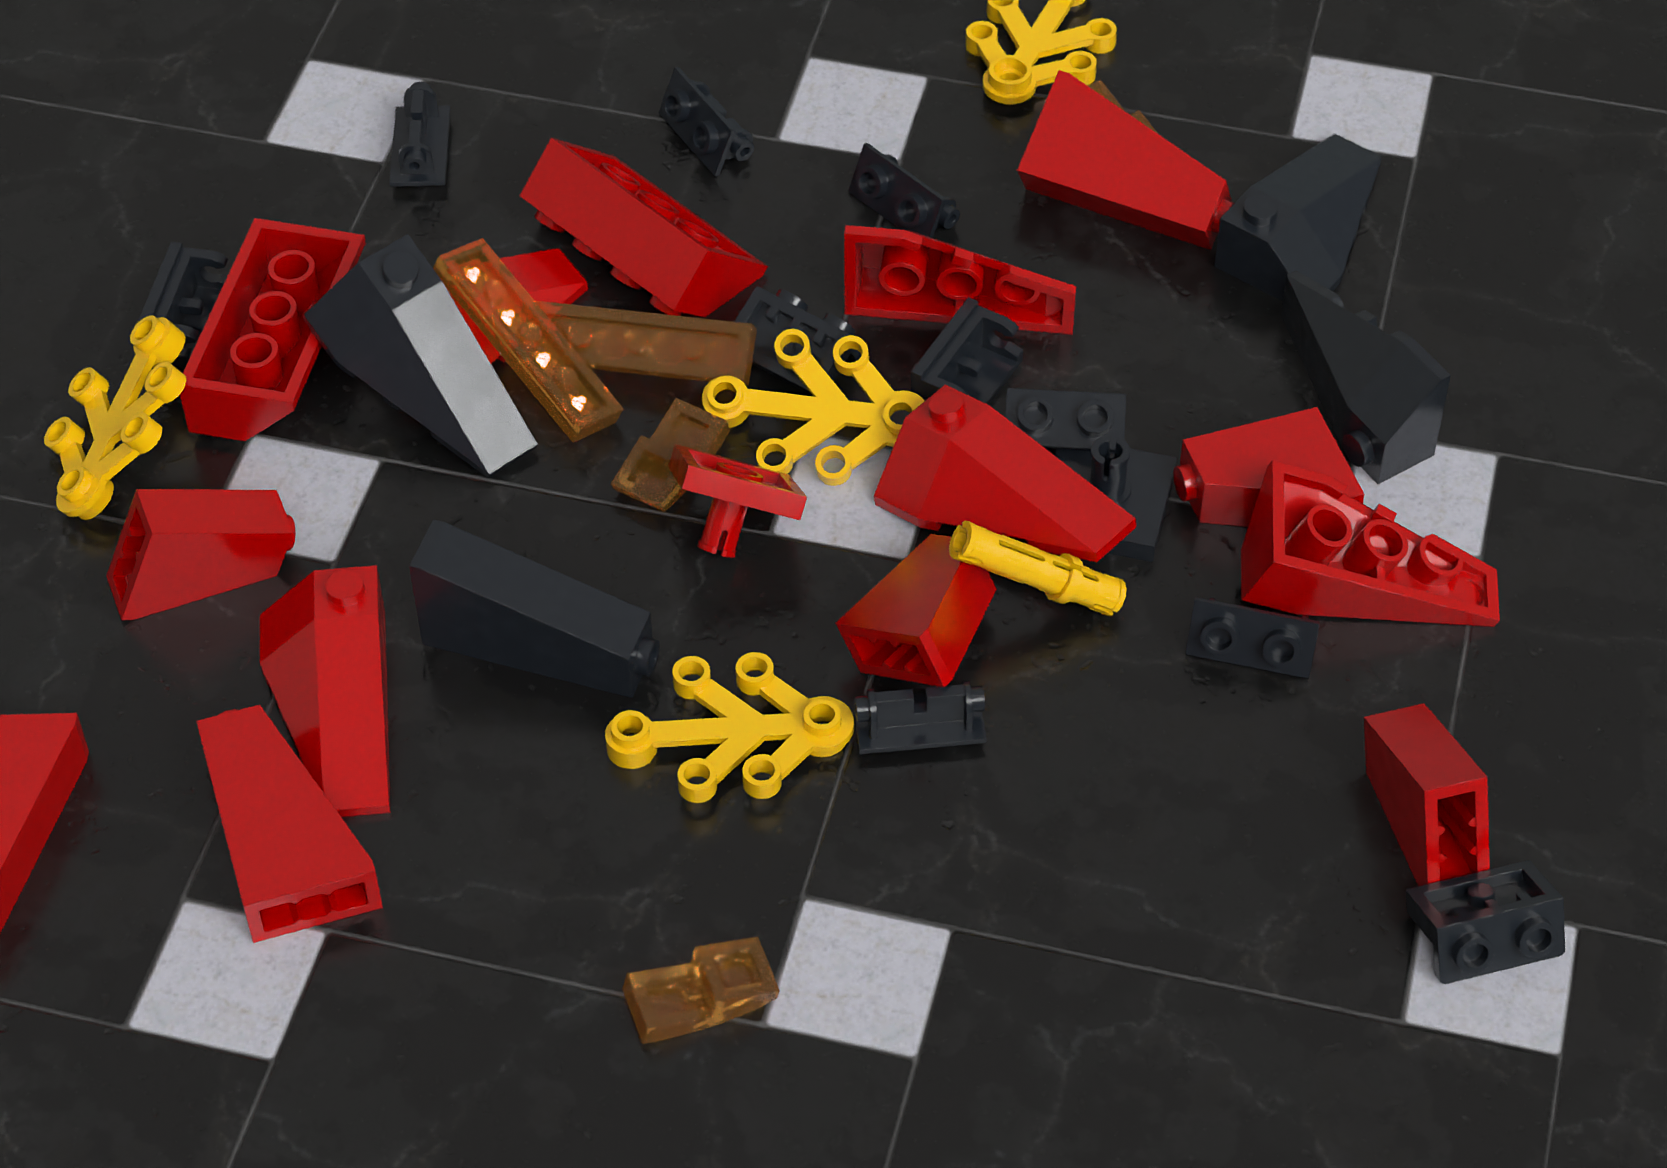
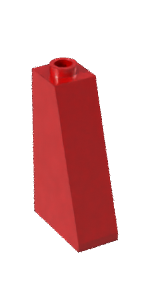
(1119, 167)
(37, 775)
(283, 834)

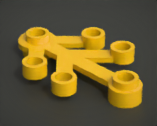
(1014, 77)
(825, 410)
(86, 481)
(737, 730)

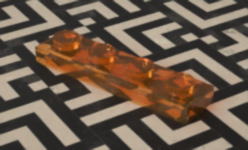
(528, 340)
(655, 342)

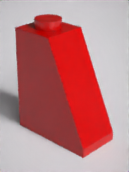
(1226, 468)
(195, 546)
(919, 616)
(1428, 793)

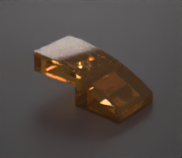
(646, 468)
(711, 989)

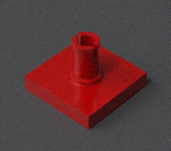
(733, 490)

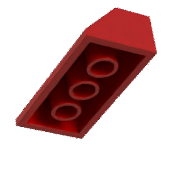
(638, 230)
(255, 340)

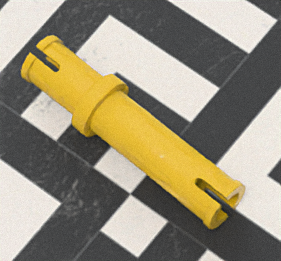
(1060, 577)

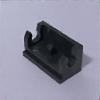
(186, 292)
(969, 355)

